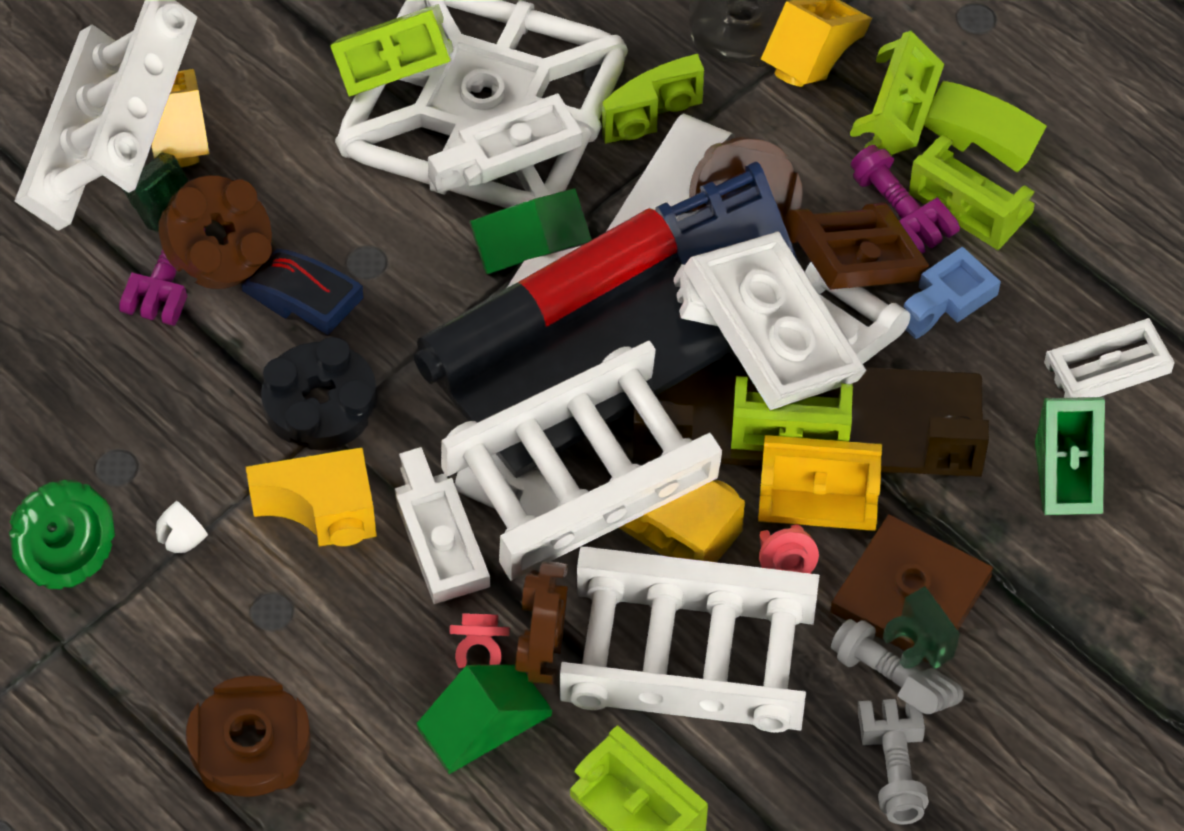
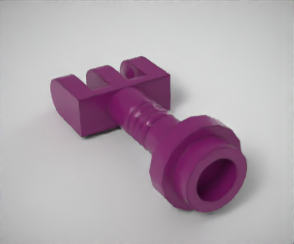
(873, 167)
(155, 290)

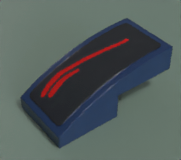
(305, 287)

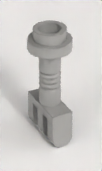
(924, 690)
(902, 797)

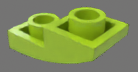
(636, 105)
(987, 121)

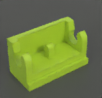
(392, 50)
(903, 95)
(971, 198)
(808, 418)
(634, 790)

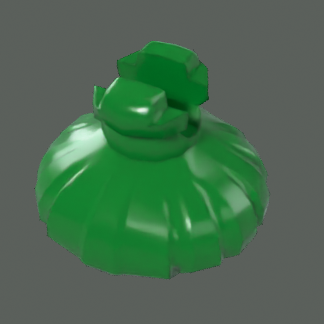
(73, 542)

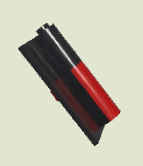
(566, 322)

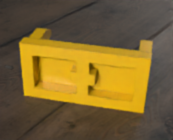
(820, 482)

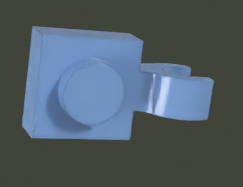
(951, 286)

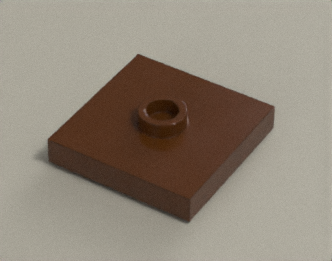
(900, 563)

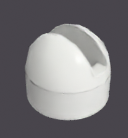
(179, 529)

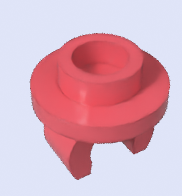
(788, 550)
(479, 630)

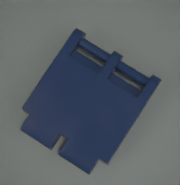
(725, 221)

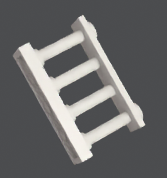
(106, 111)
(580, 514)
(700, 586)

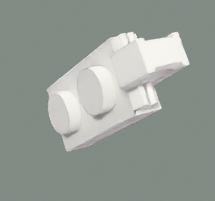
(506, 144)
(439, 531)

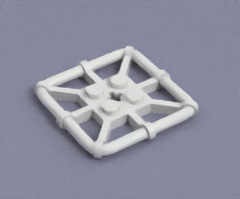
(514, 80)

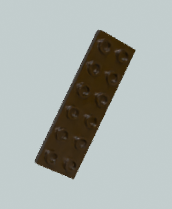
(919, 416)

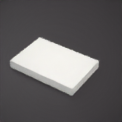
(774, 320)

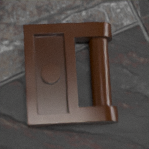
(856, 246)

